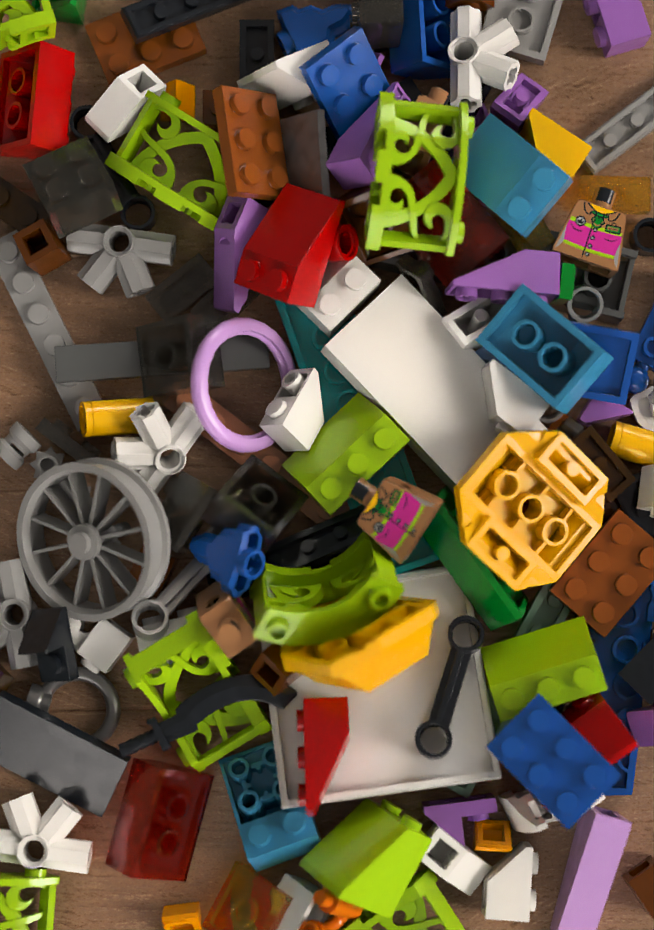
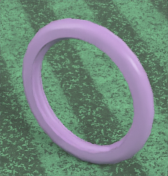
(200, 371)

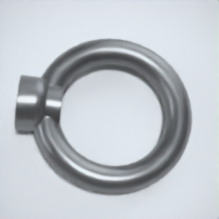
(41, 697)

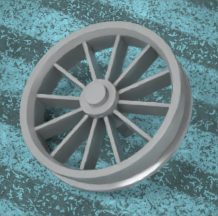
(93, 538)

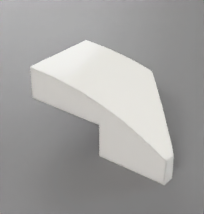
(522, 813)

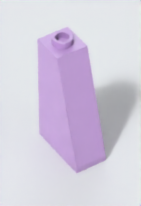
(590, 869)

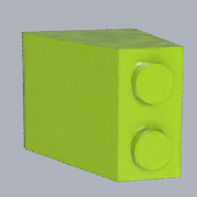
(369, 856)

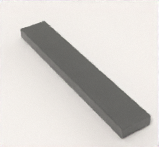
(122, 361)

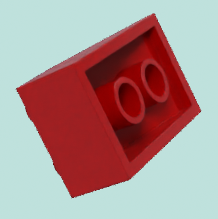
(291, 246)

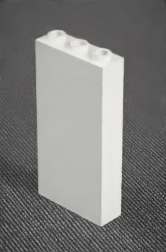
(419, 378)

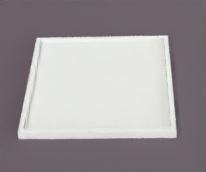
(385, 721)

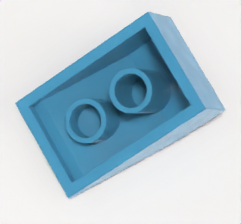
(512, 176)
(544, 349)

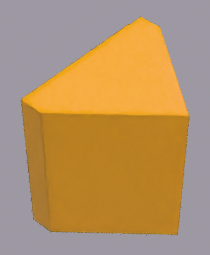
(183, 92)
(492, 836)
(182, 916)

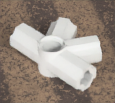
(483, 55)
(157, 436)
(50, 830)

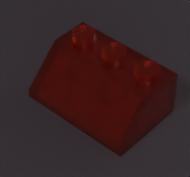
(481, 237)
(159, 821)

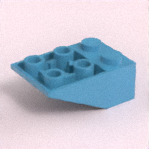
(266, 830)

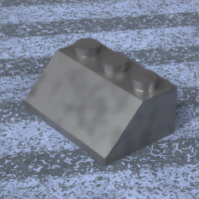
(306, 151)

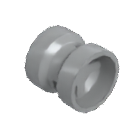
(22, 440)

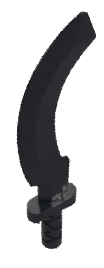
(200, 706)

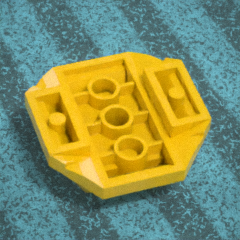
(562, 510)
(371, 653)

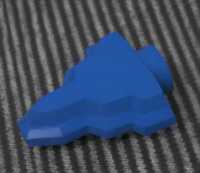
(310, 26)
(231, 556)

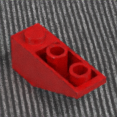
(325, 741)

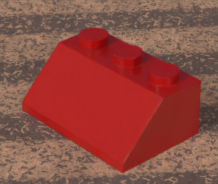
(35, 99)
(600, 727)

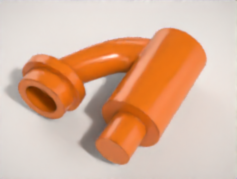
(330, 904)

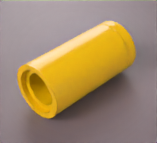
(108, 416)
(632, 443)

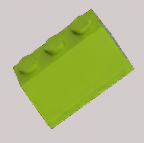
(348, 447)
(548, 661)

